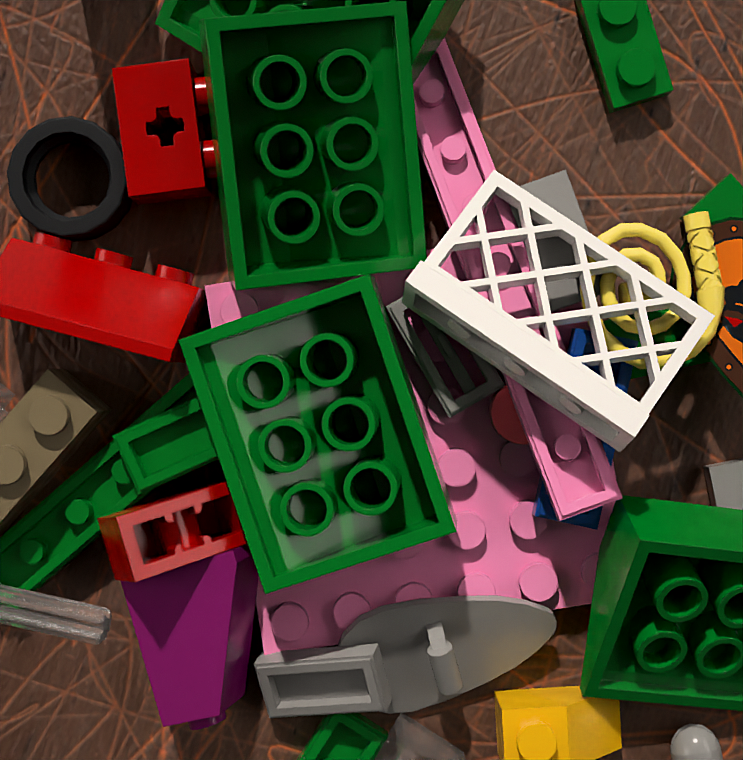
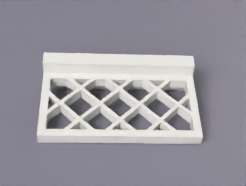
(536, 360)

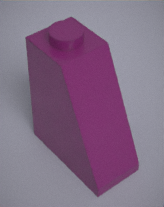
(196, 635)

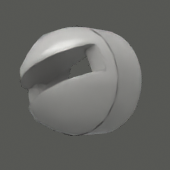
(695, 743)

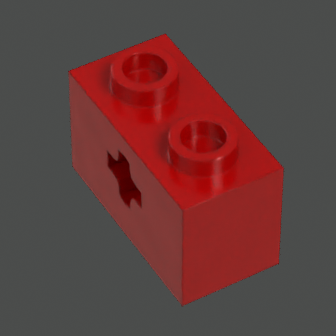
(144, 101)
(171, 531)

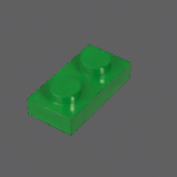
(624, 51)

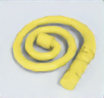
(706, 274)

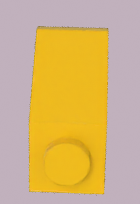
(555, 724)

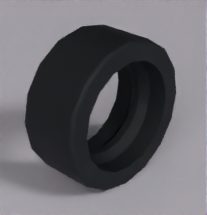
(25, 164)

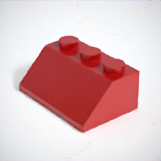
(99, 297)

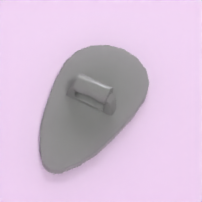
(450, 643)

